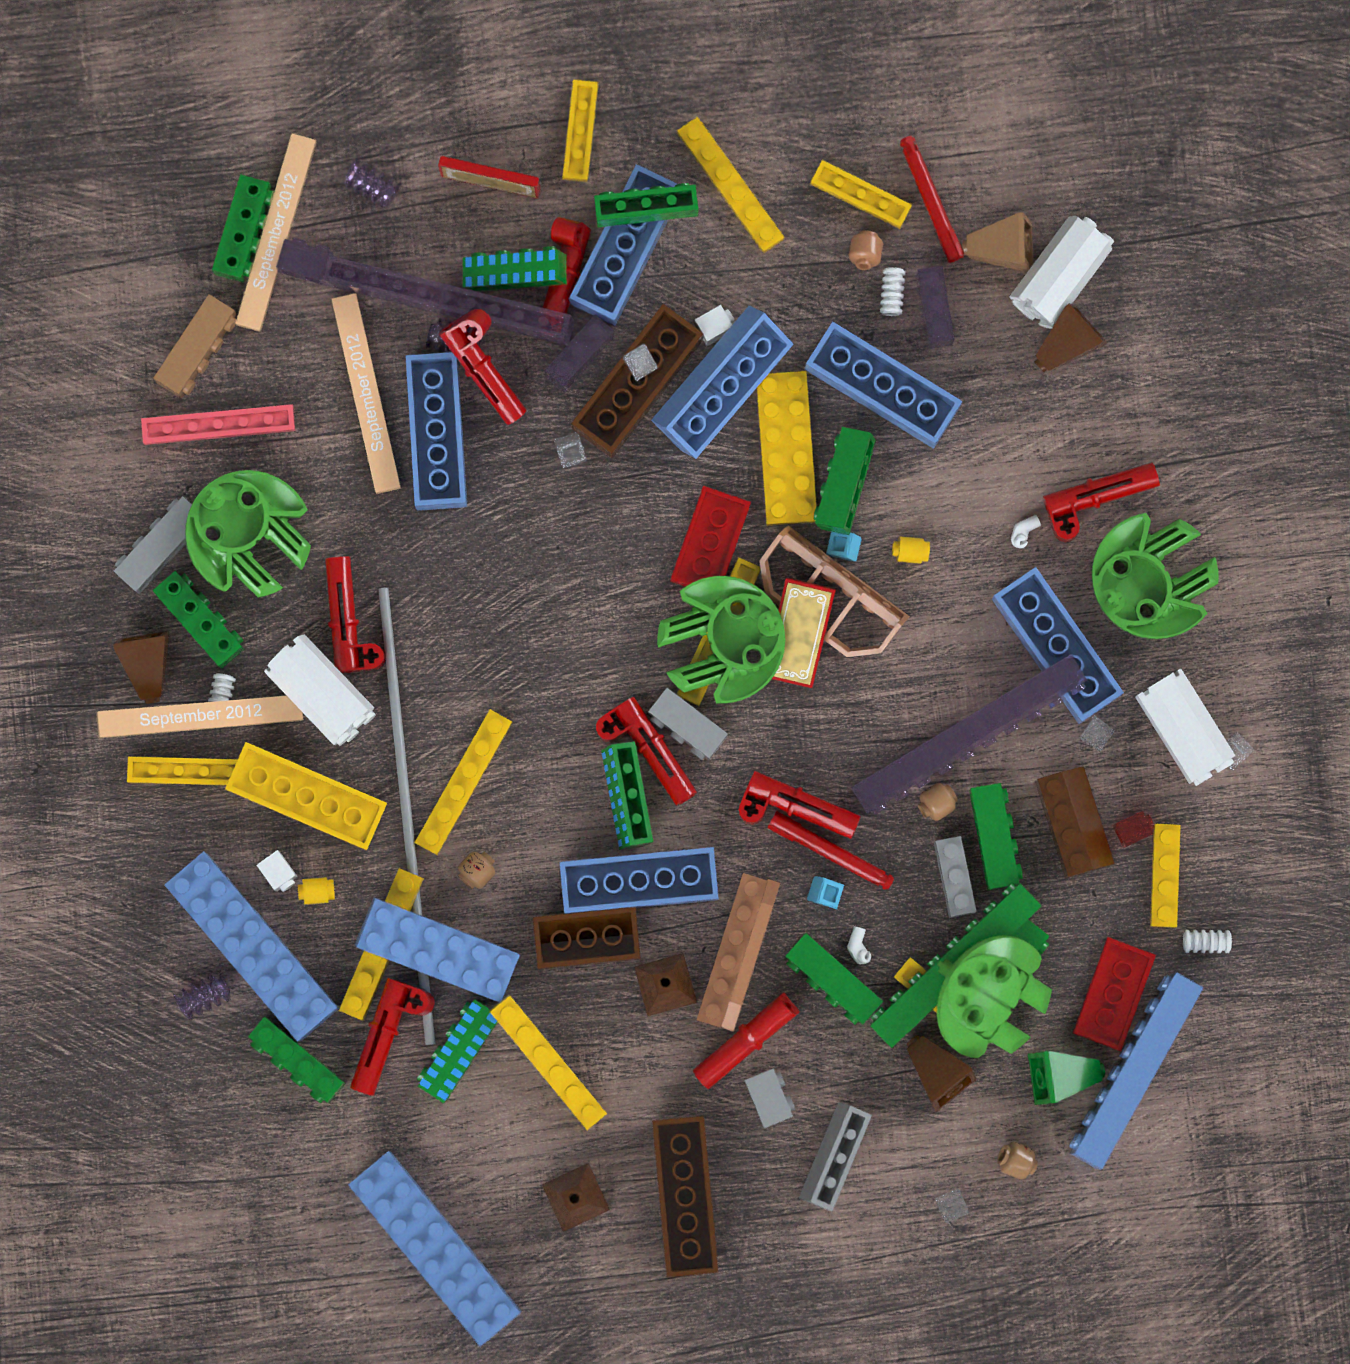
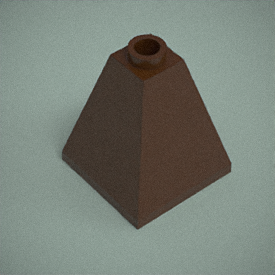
(1068, 340)
(145, 663)
(661, 999)
(939, 1071)
(590, 1202)

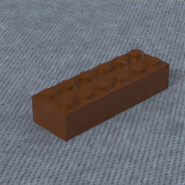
(623, 401)
(685, 1196)

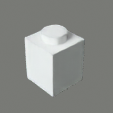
(714, 324)
(277, 872)

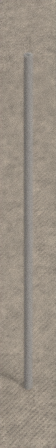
(403, 778)

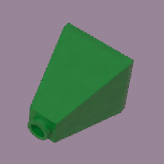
(1061, 1075)

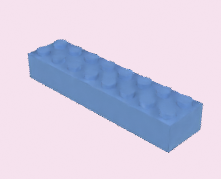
(251, 946)
(1136, 1070)
(435, 1248)

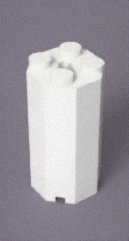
(1061, 270)
(320, 690)
(1186, 727)

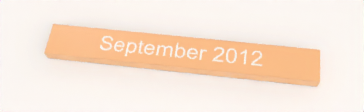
(275, 230)
(366, 393)
(197, 716)

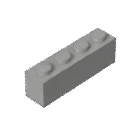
(156, 548)
(835, 1156)

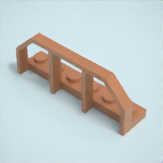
(850, 585)
(744, 929)

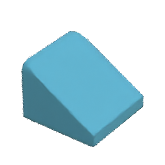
(844, 546)
(825, 892)

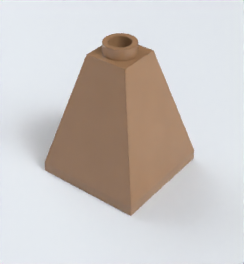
(1003, 243)

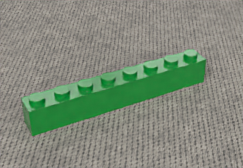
(922, 996)

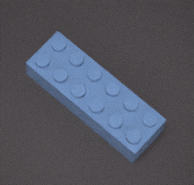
(619, 258)
(722, 382)
(883, 385)
(436, 431)
(1051, 636)
(639, 880)
(437, 949)

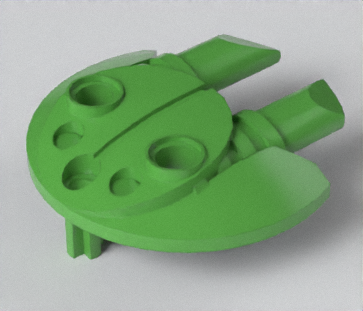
(242, 527)
(1147, 581)
(730, 637)
(984, 989)

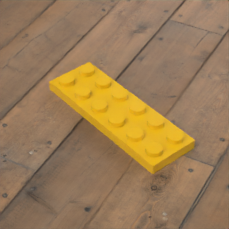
(786, 448)
(305, 796)

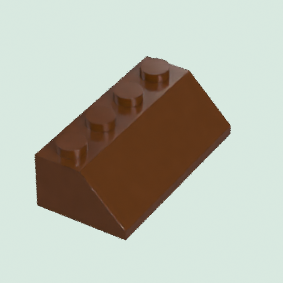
(1074, 822)
(586, 938)

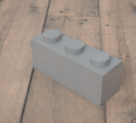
(687, 725)
(955, 877)

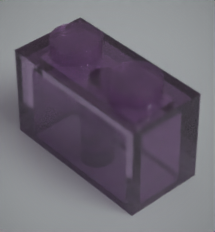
(303, 260)

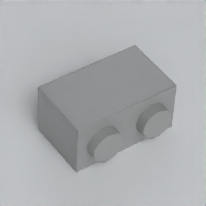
(769, 1097)

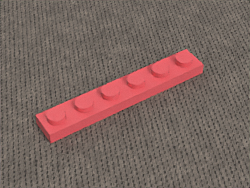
(218, 424)

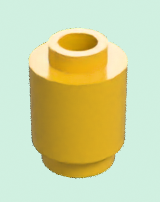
(911, 550)
(316, 890)

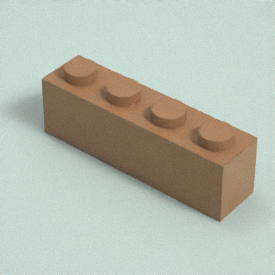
(195, 346)

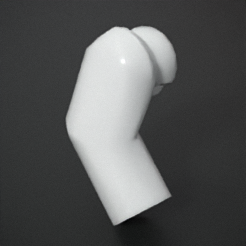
(1022, 529)
(857, 948)

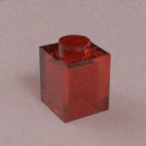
(1134, 829)

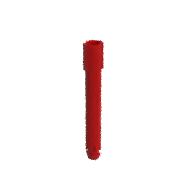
(931, 200)
(795, 832)

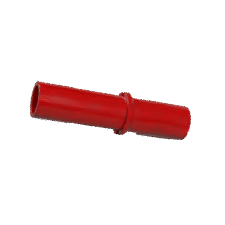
(573, 240)
(479, 365)
(1066, 502)
(346, 652)
(634, 720)
(768, 791)
(383, 1030)
(745, 1041)

